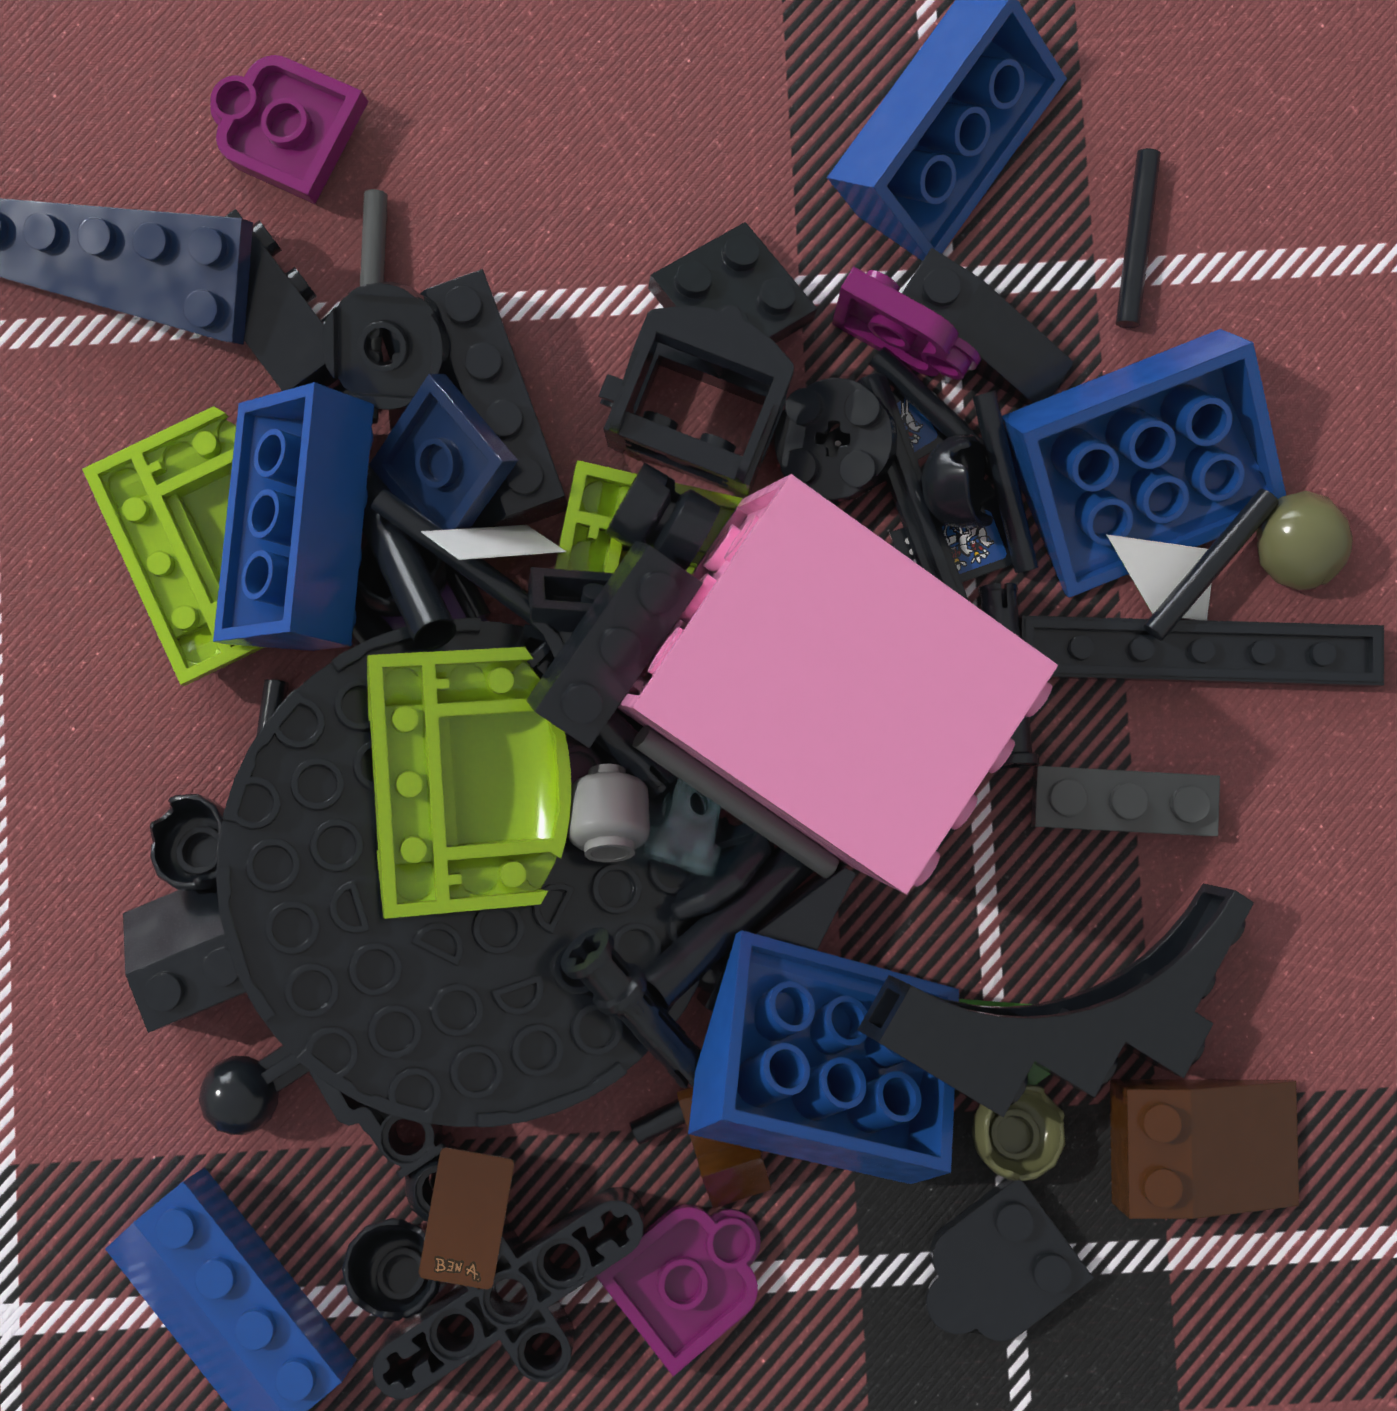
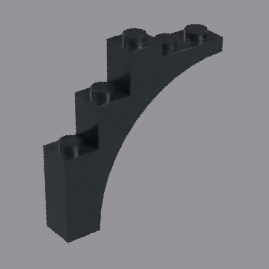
(1075, 1037)

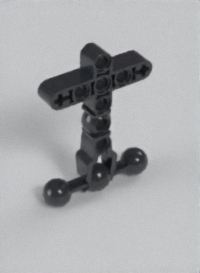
(242, 1097)

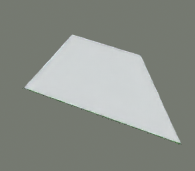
(1159, 569)

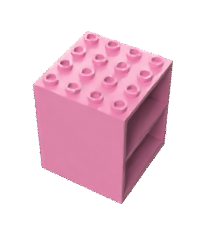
(839, 683)

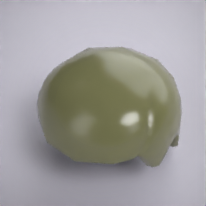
(1304, 541)
(1024, 1140)

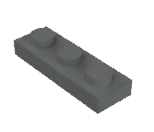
(1125, 801)

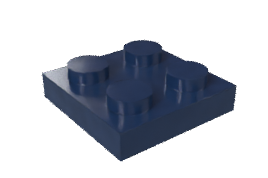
(443, 456)

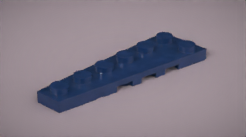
(134, 261)

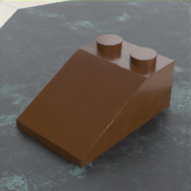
(1203, 1147)

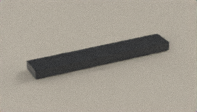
(1210, 651)

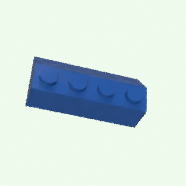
(949, 124)
(295, 520)
(230, 1301)

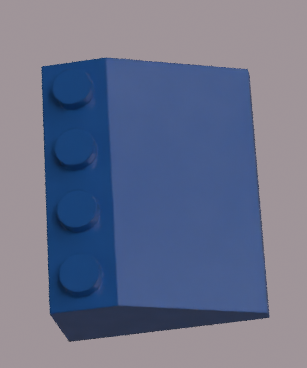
(1145, 455)
(801, 1080)

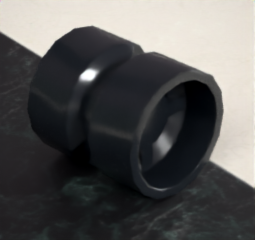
(663, 518)

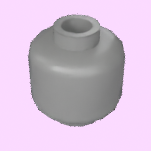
(609, 814)

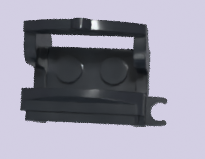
(684, 342)

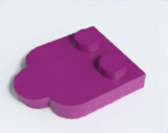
(285, 123)
(883, 317)
(687, 1280)

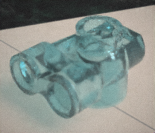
(683, 835)

